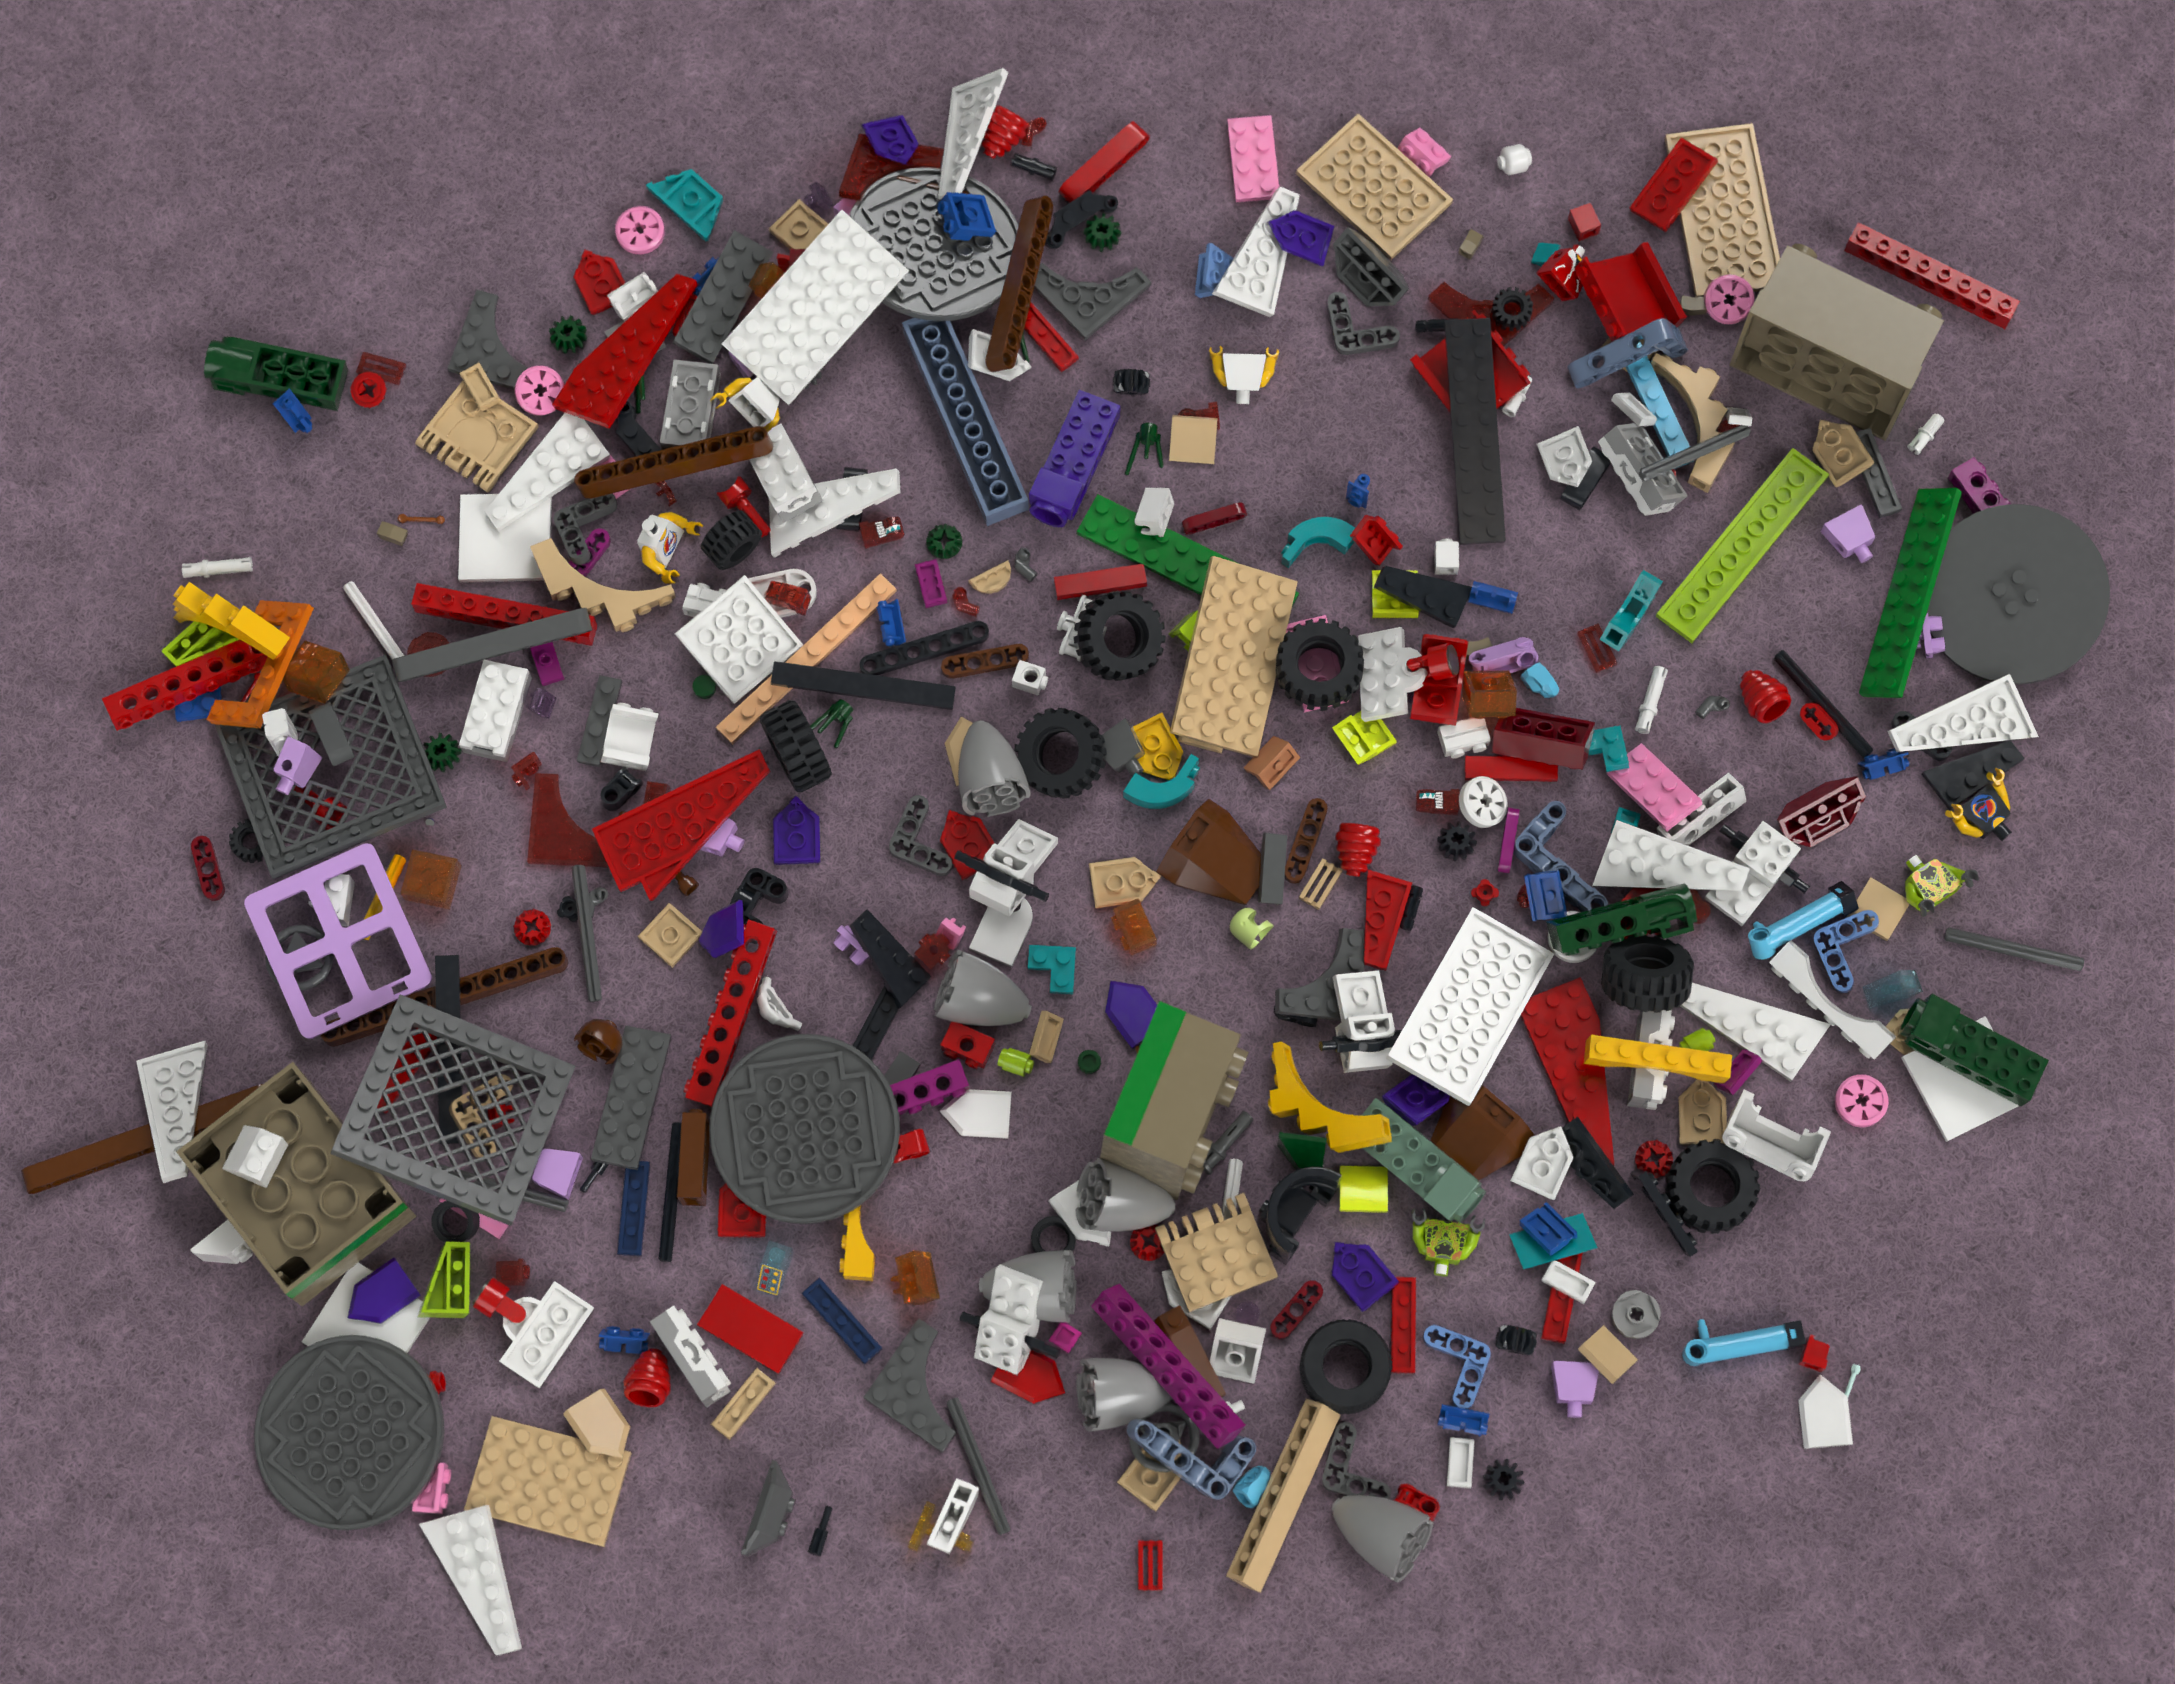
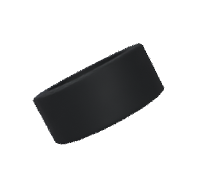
(1051, 1221)
(439, 1227)

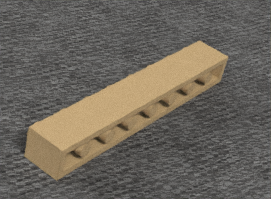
(1283, 1495)

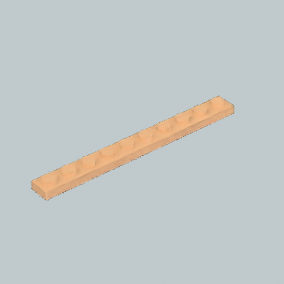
(810, 654)

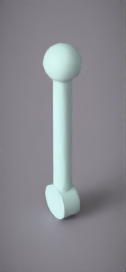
(1855, 1369)

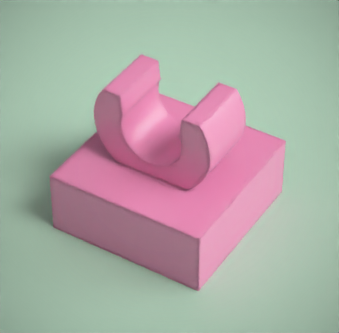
(951, 931)

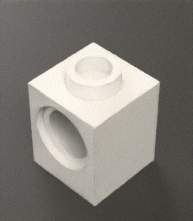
(1446, 557)
(1025, 669)

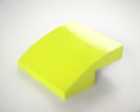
(1388, 607)
(1363, 738)
(1364, 1189)

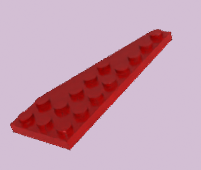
(612, 371)
(1558, 1027)

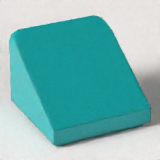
(1543, 252)
(1627, 816)

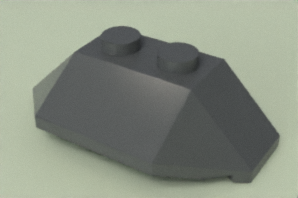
(1367, 270)
(770, 1513)

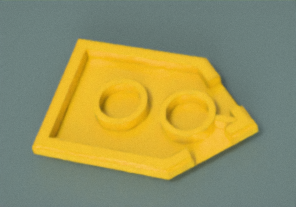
(1160, 747)

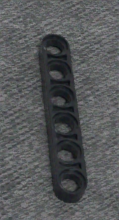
(923, 645)

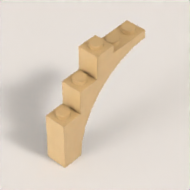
(1707, 414)
(620, 604)

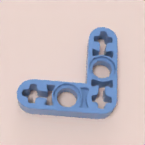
(1837, 939)
(1471, 1362)

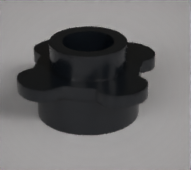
(563, 910)

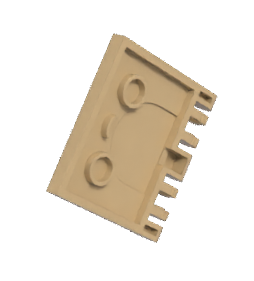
(483, 437)
(1219, 1256)

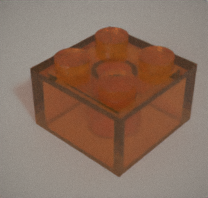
(315, 672)
(1489, 694)
(431, 879)

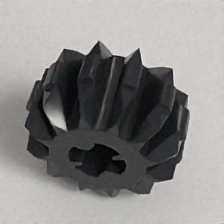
(1131, 382)
(1460, 834)
(1516, 1340)
(1496, 1474)

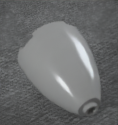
(990, 772)
(979, 994)
(1119, 1199)
(1058, 1288)
(1120, 1390)
(1383, 1532)

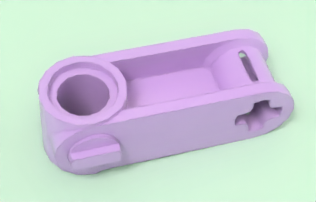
(1510, 656)

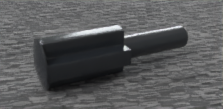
(597, 1168)
(820, 1534)

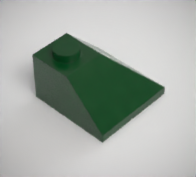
(1302, 1150)

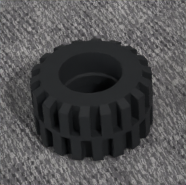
(731, 540)

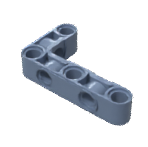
(1622, 352)
(1541, 860)
(1191, 1469)

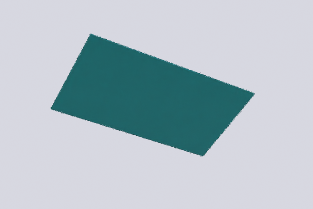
(1532, 1254)

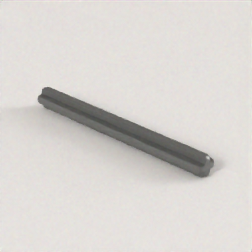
(1694, 452)
(586, 933)
(2014, 949)
(531, 1196)
(978, 1466)

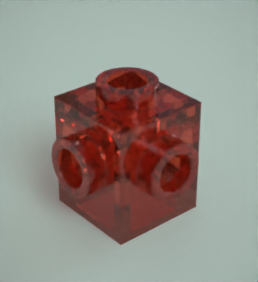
(925, 953)

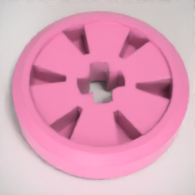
(629, 236)
(1715, 297)
(528, 382)
(1868, 1088)

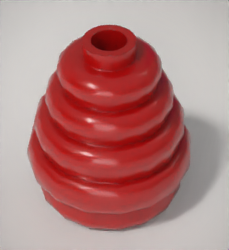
(1003, 132)
(1764, 696)
(1357, 847)
(648, 1379)

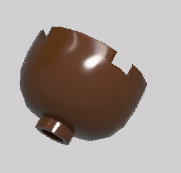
(596, 1037)

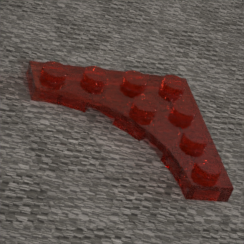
(868, 167)
(1457, 305)
(553, 833)

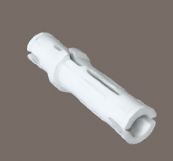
(209, 568)
(1649, 707)

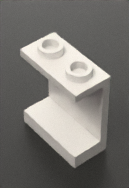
(629, 736)

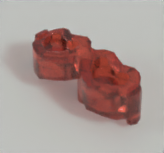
(668, 492)

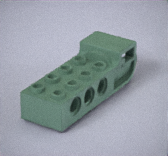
(1425, 1167)

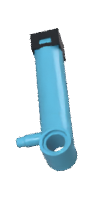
(1765, 939)
(1741, 1344)

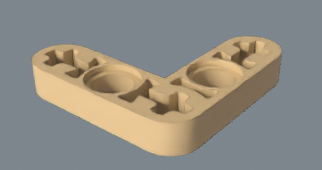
(472, 1116)

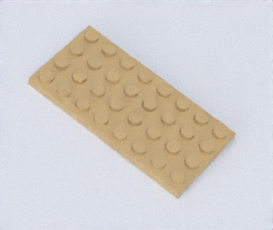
(1729, 216)
(1233, 656)

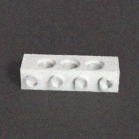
(1717, 804)

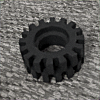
(1516, 297)
(237, 843)

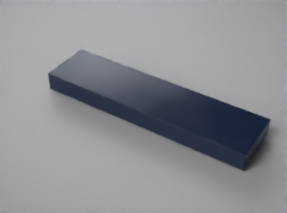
(633, 1210)
(842, 1321)

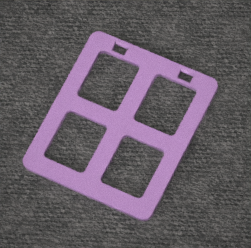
(337, 940)

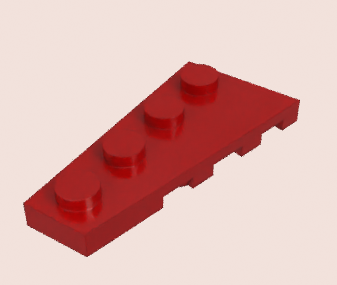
(1384, 911)

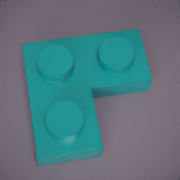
(1611, 744)
(1057, 960)

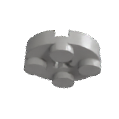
(1641, 1302)

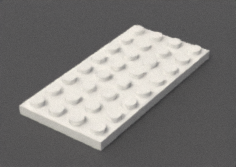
(815, 307)
(1470, 1006)

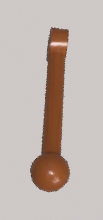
(403, 518)

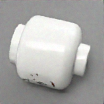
(1514, 159)

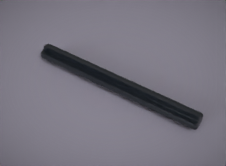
(1818, 697)
(671, 1198)

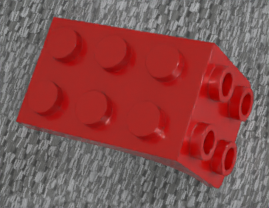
(1440, 699)

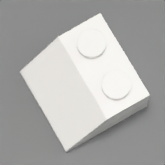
(255, 1155)
(223, 1246)
(1237, 1350)

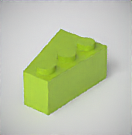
(195, 642)
(449, 1284)

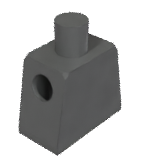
(1123, 748)

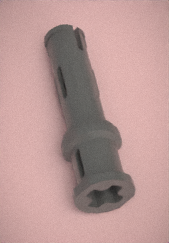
(1218, 1149)

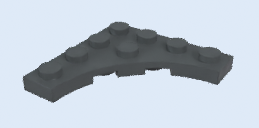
(1087, 304)
(481, 344)
(1319, 997)
(903, 1388)

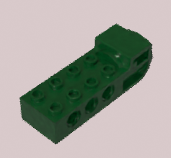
(271, 370)
(1641, 915)
(1972, 1050)

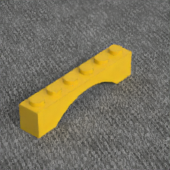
(1684, 1061)
(859, 1258)

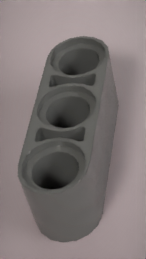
(331, 734)

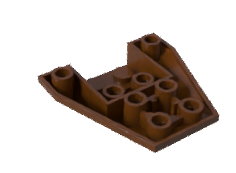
(1213, 857)
(1481, 1134)

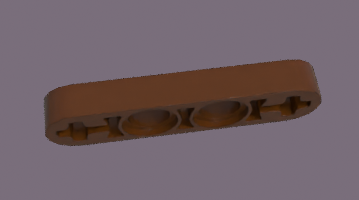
(984, 657)
(1304, 840)

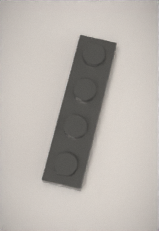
(1878, 479)
(594, 736)

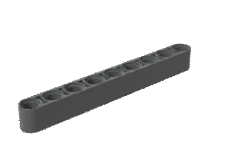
(492, 644)

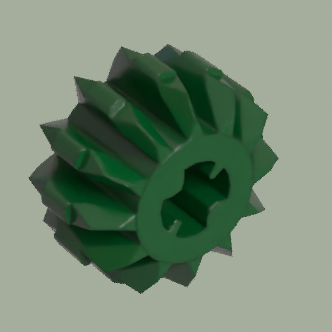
(1098, 238)
(565, 342)
(442, 760)

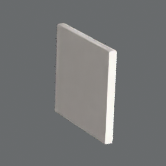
(500, 555)
(738, 639)
(1952, 1098)
(399, 1330)

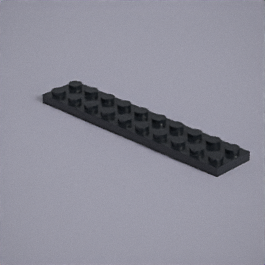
(1474, 431)

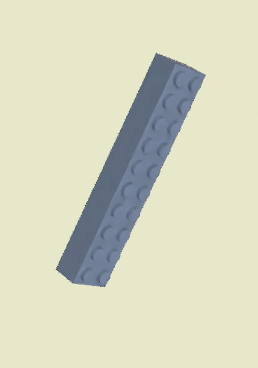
(966, 419)

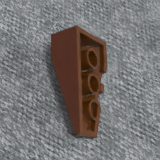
(1180, 1332)

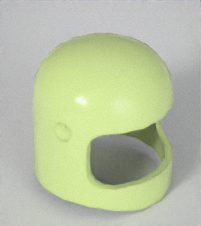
(1246, 930)

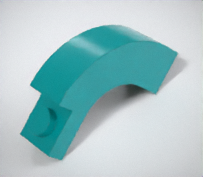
(1317, 530)
(1631, 611)
(1166, 794)

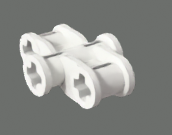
(1067, 623)

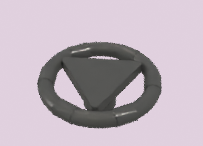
(297, 943)
(1174, 1430)

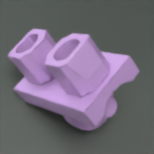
(1934, 645)
(844, 940)

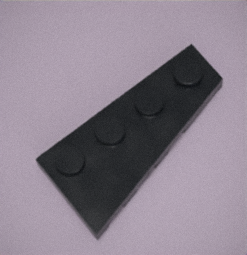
(1427, 594)

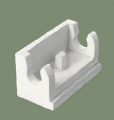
(632, 295)
(1155, 511)

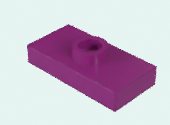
(931, 583)
(547, 663)
(1741, 1069)

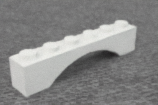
(1795, 967)

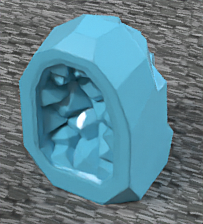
(1540, 681)
(1252, 1486)

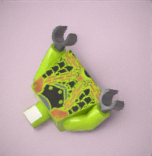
(1934, 883)
(1444, 1240)

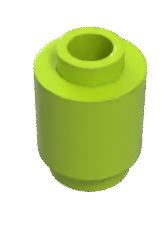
(1698, 1040)
(1015, 1061)

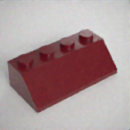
(1544, 738)

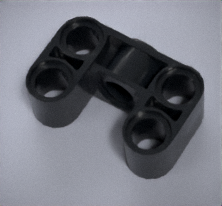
(753, 893)

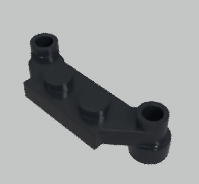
(1077, 212)
(633, 434)

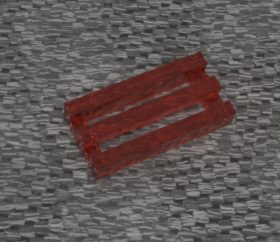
(393, 380)
(1605, 665)

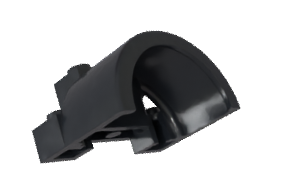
(1292, 1204)

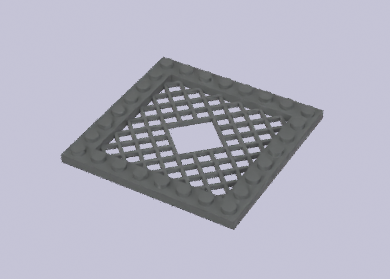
(366, 826)
(418, 1174)

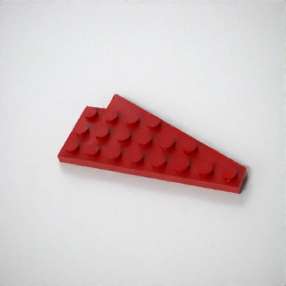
(665, 833)

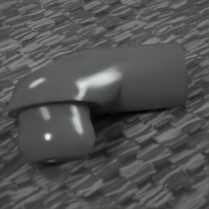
(1022, 564)
(1712, 703)
(596, 897)

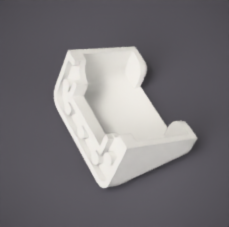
(1772, 1143)

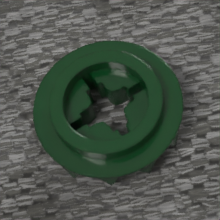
(951, 548)

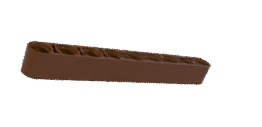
(1019, 284)
(673, 462)

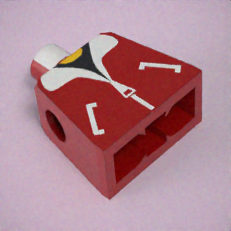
(1560, 274)

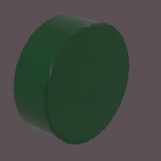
(704, 686)
(1089, 1061)

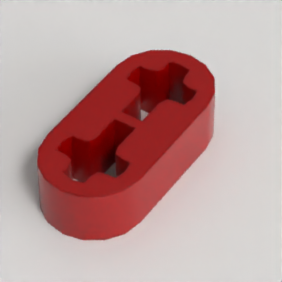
(1815, 725)

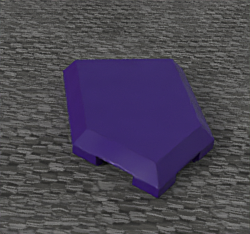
(891, 138)
(1303, 236)
(796, 835)
(723, 930)
(1130, 1010)
(1415, 1099)
(1361, 1274)
(382, 1294)

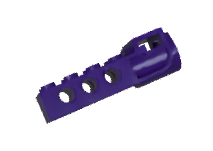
(1073, 459)

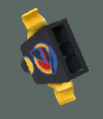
(1985, 810)

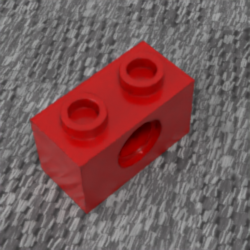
(959, 1034)

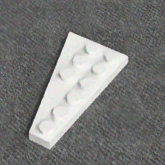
(967, 123)
(1259, 264)
(548, 470)
(840, 500)
(1980, 716)
(1652, 861)
(1774, 1034)
(171, 1097)
(474, 1563)

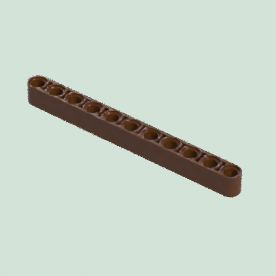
(478, 992)
(116, 1148)

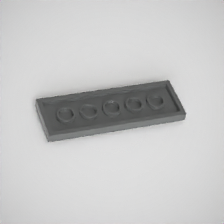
(721, 298)
(631, 1098)

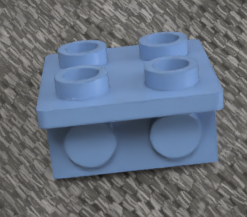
(1210, 270)

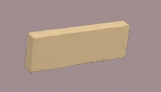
(743, 1403)

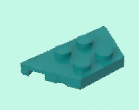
(690, 200)

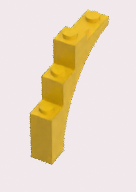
(242, 623)
(1293, 1098)

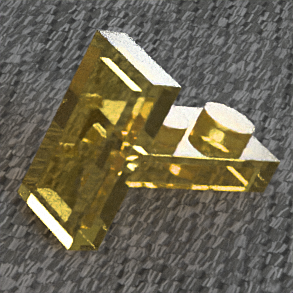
(925, 1528)

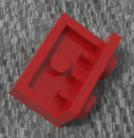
(1375, 538)

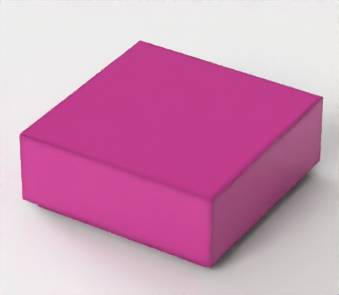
(1065, 1337)

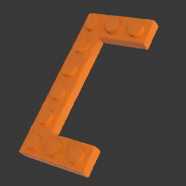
(293, 620)

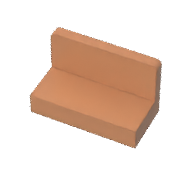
(1272, 762)

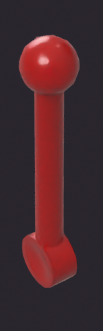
(249, 691)

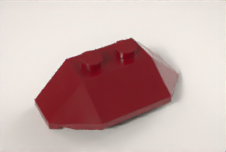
(1822, 811)

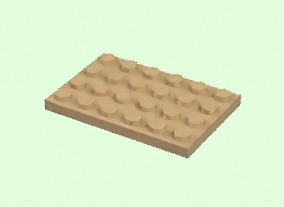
(1374, 186)
(547, 1482)

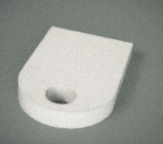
(791, 576)
(1002, 935)

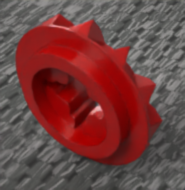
(358, 389)
(533, 937)
(1644, 1153)
(1137, 1243)

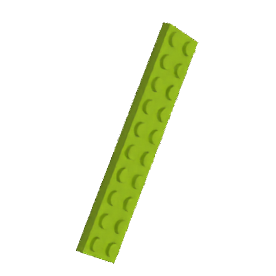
(1742, 545)

